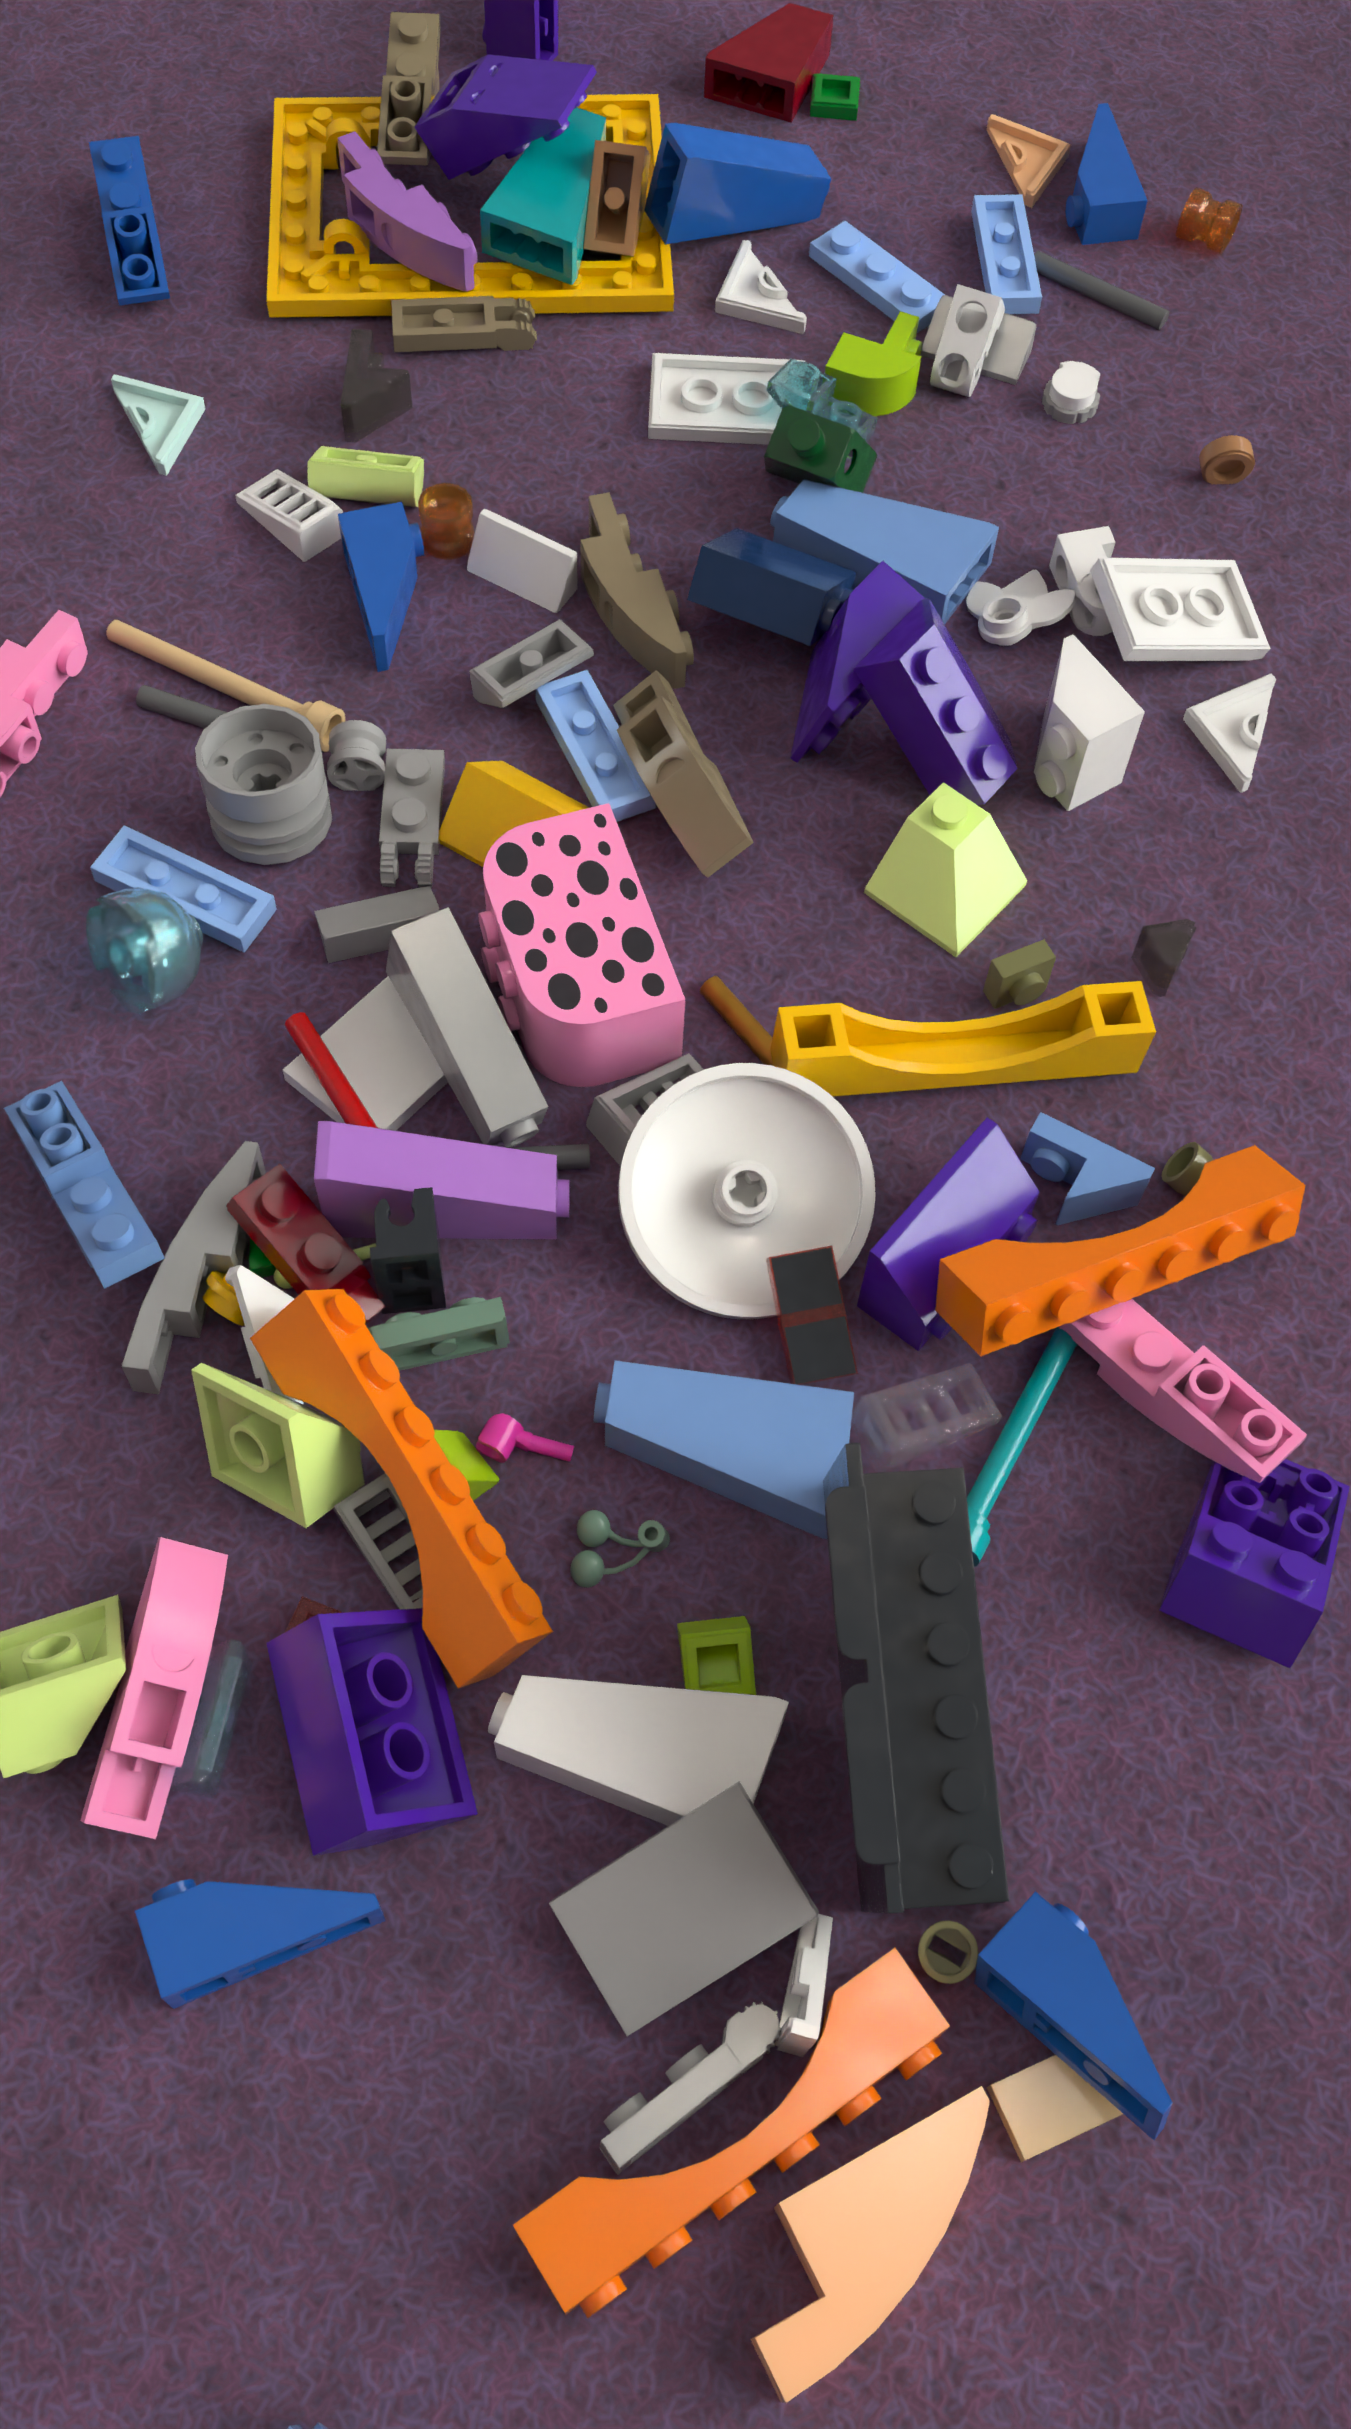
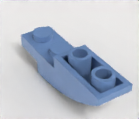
(84, 1184)

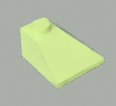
(947, 871)
(275, 1447)
(57, 1683)

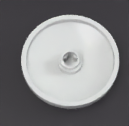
(738, 1173)

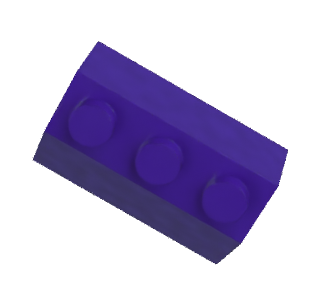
(937, 707)
(969, 1202)
(369, 1728)

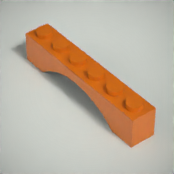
(1021, 1289)
(472, 1596)
(607, 2225)

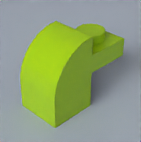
(876, 374)

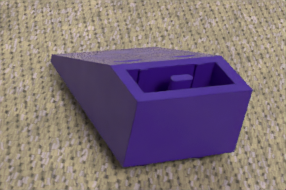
(522, 28)
(499, 109)
(831, 684)
(1259, 1558)

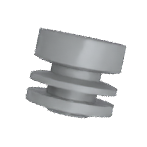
(264, 783)

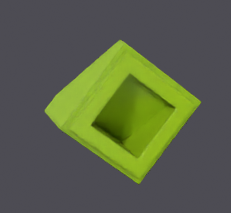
(467, 1460)
(717, 1655)

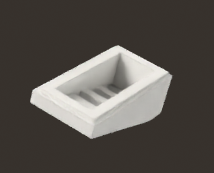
(303, 537)

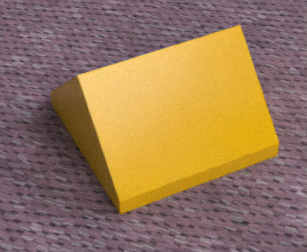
(494, 800)

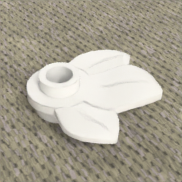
(1018, 608)

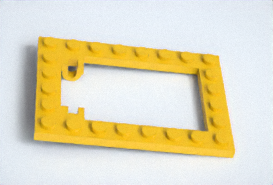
(314, 281)

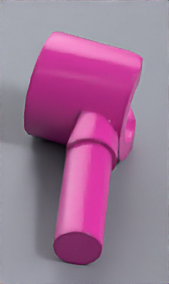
(504, 1433)

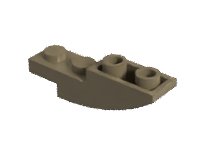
(408, 86)
(630, 599)
(679, 775)

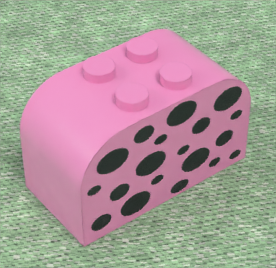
(578, 951)

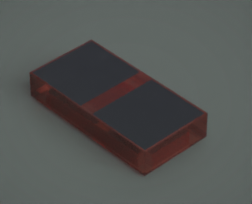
(811, 1315)

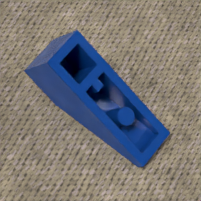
(1107, 191)
(383, 571)
(231, 1931)
(1062, 1992)

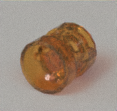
(1209, 220)
(446, 520)

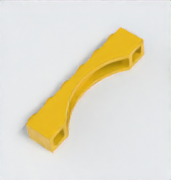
(1070, 1036)

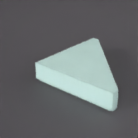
(159, 416)

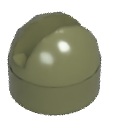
(1185, 1167)
(940, 1966)

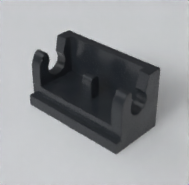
(409, 1257)

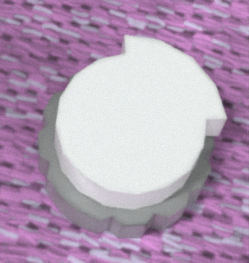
(1072, 393)

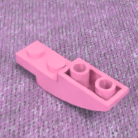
(29, 684)
(1186, 1391)
(158, 1690)

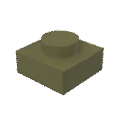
(1019, 975)

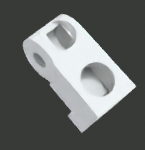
(966, 340)
(1071, 566)

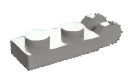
(411, 812)
(695, 2082)

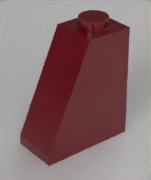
(771, 62)

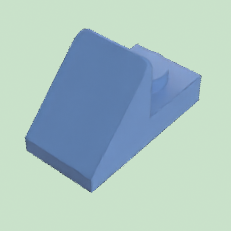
(1099, 1174)

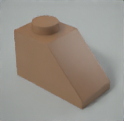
(616, 197)

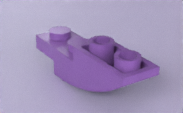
(404, 221)

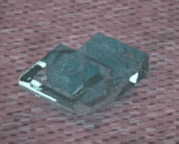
(812, 390)

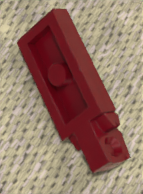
(301, 1240)

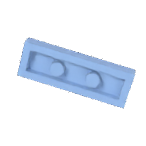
(1006, 252)
(875, 274)
(593, 745)
(219, 902)

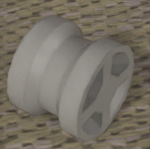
(356, 756)

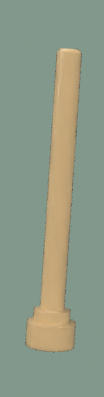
(320, 714)

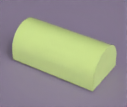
(366, 476)

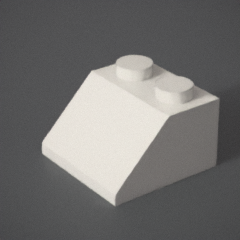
(1084, 729)

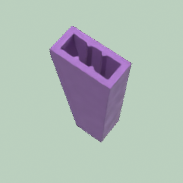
(475, 1186)

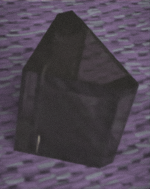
(1161, 952)

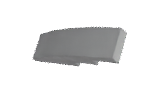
(204, 1244)

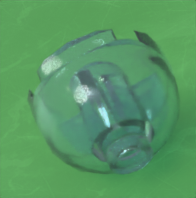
(146, 936)

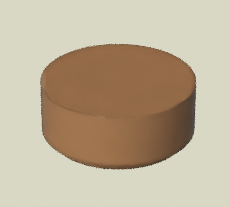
(1227, 460)

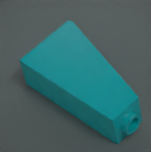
(542, 202)

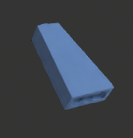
(927, 547)
(731, 1435)

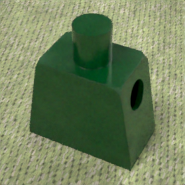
(817, 451)

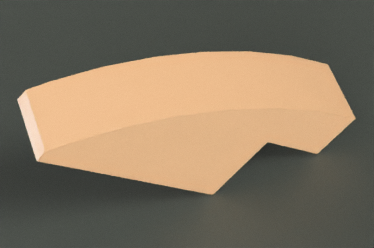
(868, 2239)

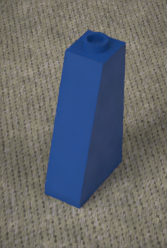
(731, 183)

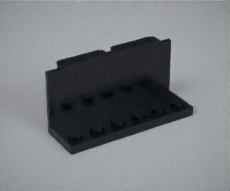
(913, 1688)

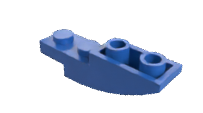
(129, 220)

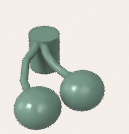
(594, 1530)

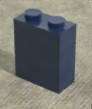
(770, 585)

